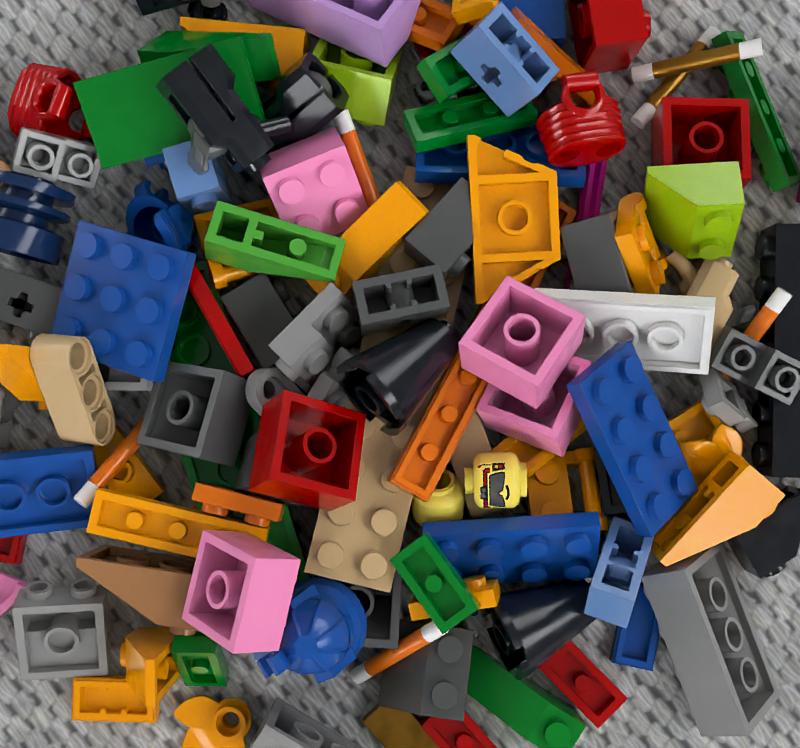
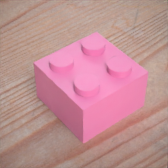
(315, 184)
(521, 341)
(546, 427)
(240, 591)

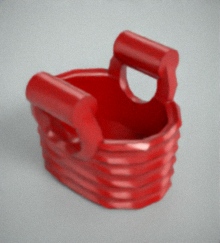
(45, 101)
(579, 134)

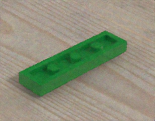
(766, 134)

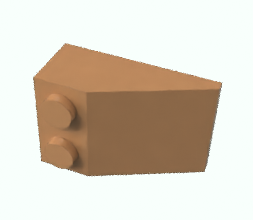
(145, 581)

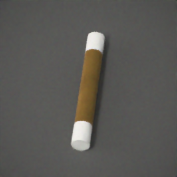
(697, 60)
(671, 83)

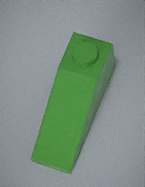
(270, 245)

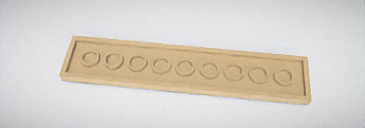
(364, 535)

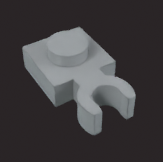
(328, 386)
(722, 400)

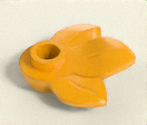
(705, 455)
(208, 722)

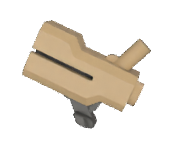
(716, 280)

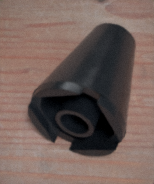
(399, 373)
(537, 623)

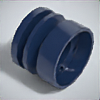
(25, 215)

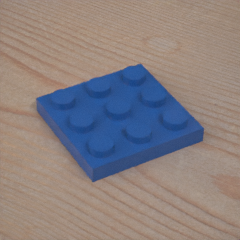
(124, 298)

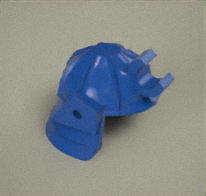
(158, 218)
(321, 631)

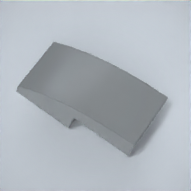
(55, 158)

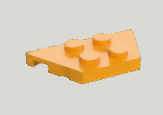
(510, 215)

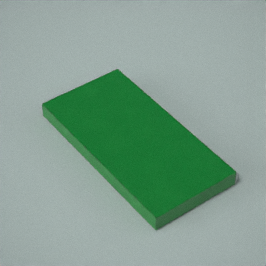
(133, 118)

